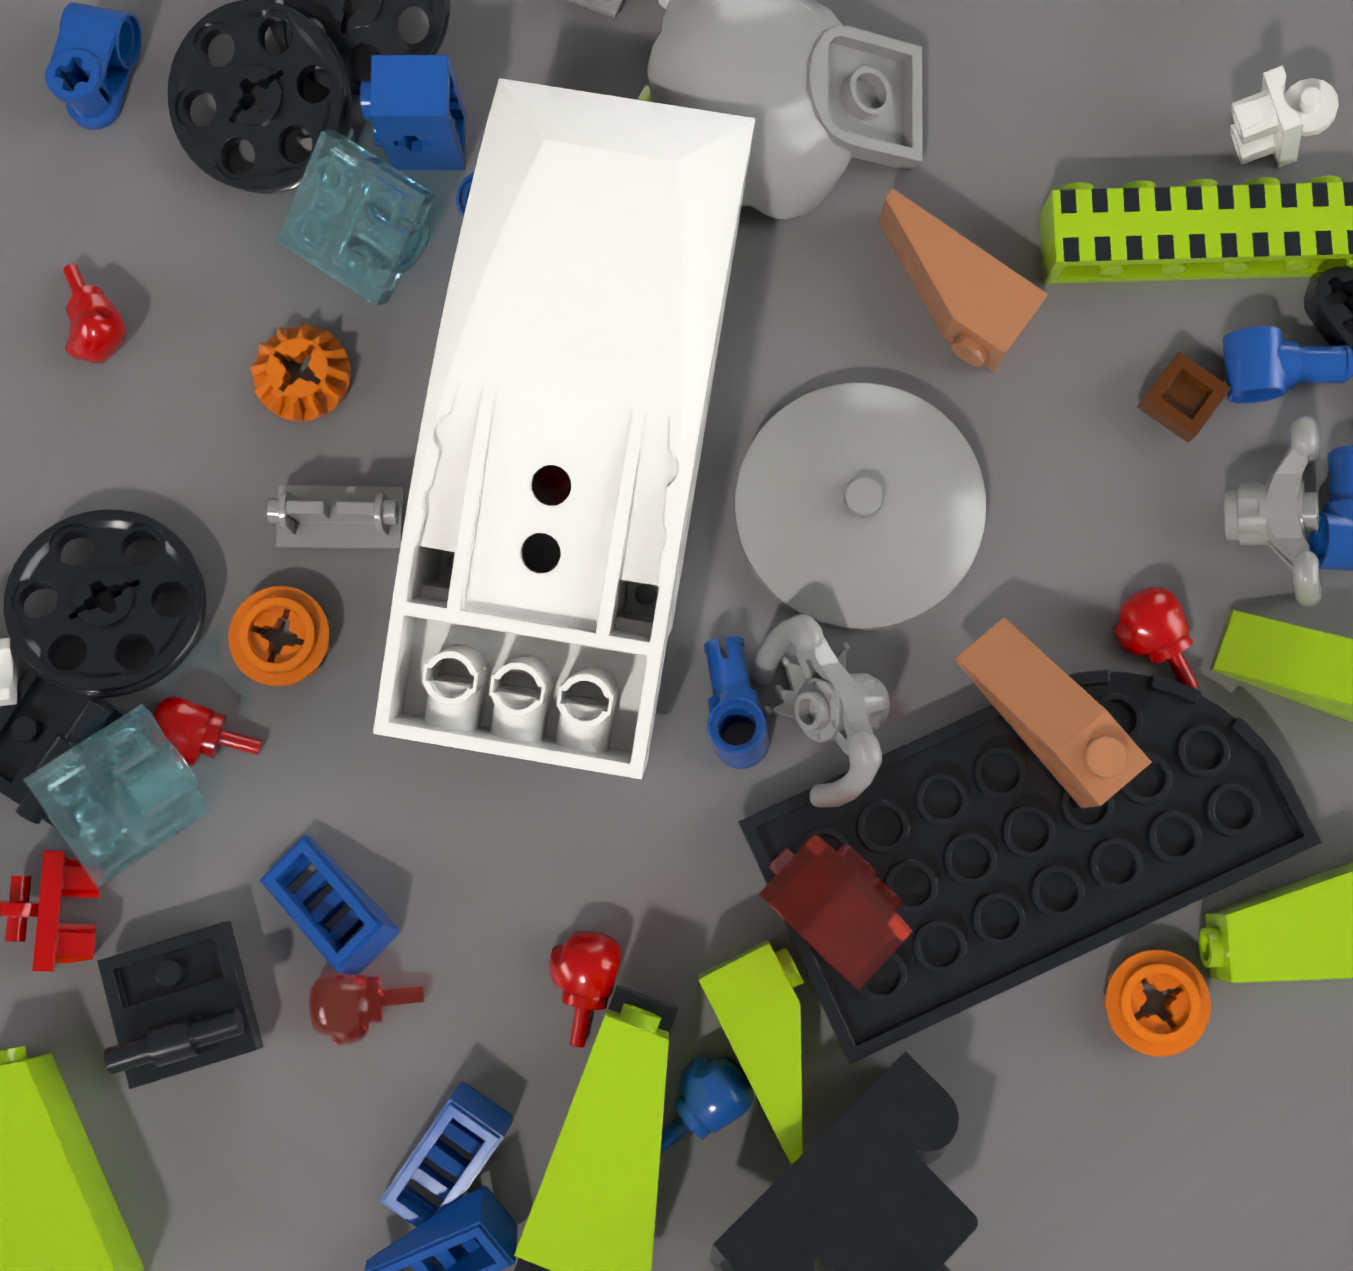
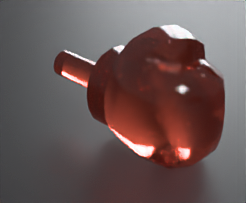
(347, 1004)

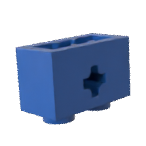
(416, 111)

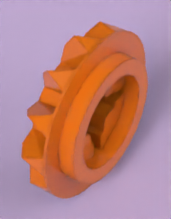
(302, 399)
(268, 610)
(1186, 1008)

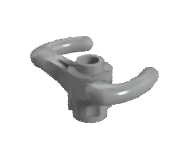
(1282, 512)
(829, 704)

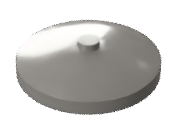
(859, 506)

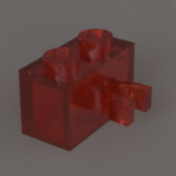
(837, 907)

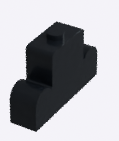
(862, 1190)

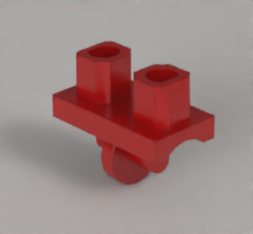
(54, 939)

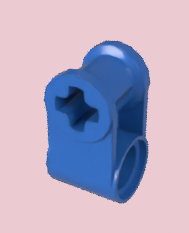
(94, 61)

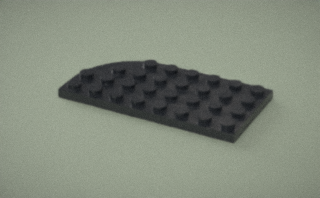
(1018, 877)

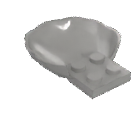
(808, 83)

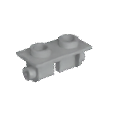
(337, 517)

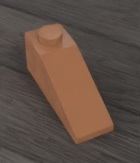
(967, 291)
(1053, 715)

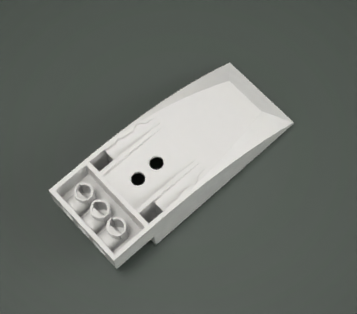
(579, 343)

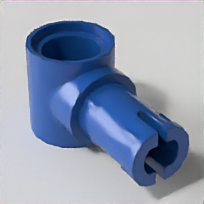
(1265, 366)
(1335, 535)
(733, 703)

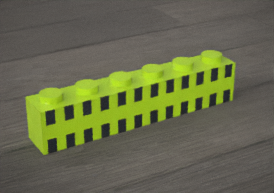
(1196, 231)

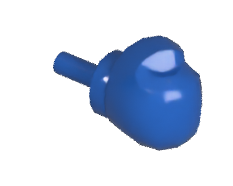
(711, 1098)

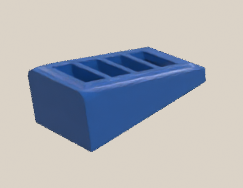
(366, 944)
(471, 1123)
(473, 1221)

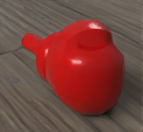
(96, 325)
(1156, 626)
(198, 730)
(586, 974)

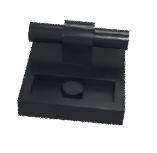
(40, 730)
(178, 1005)

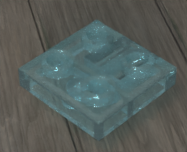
(357, 218)
(119, 794)

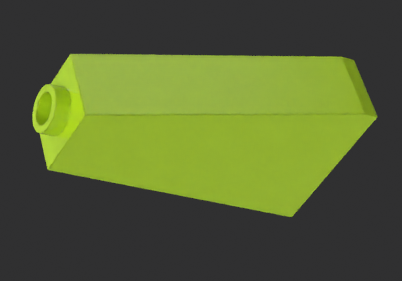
(1284, 932)
(605, 1167)
(51, 1186)

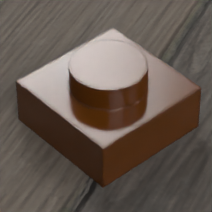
(1184, 397)

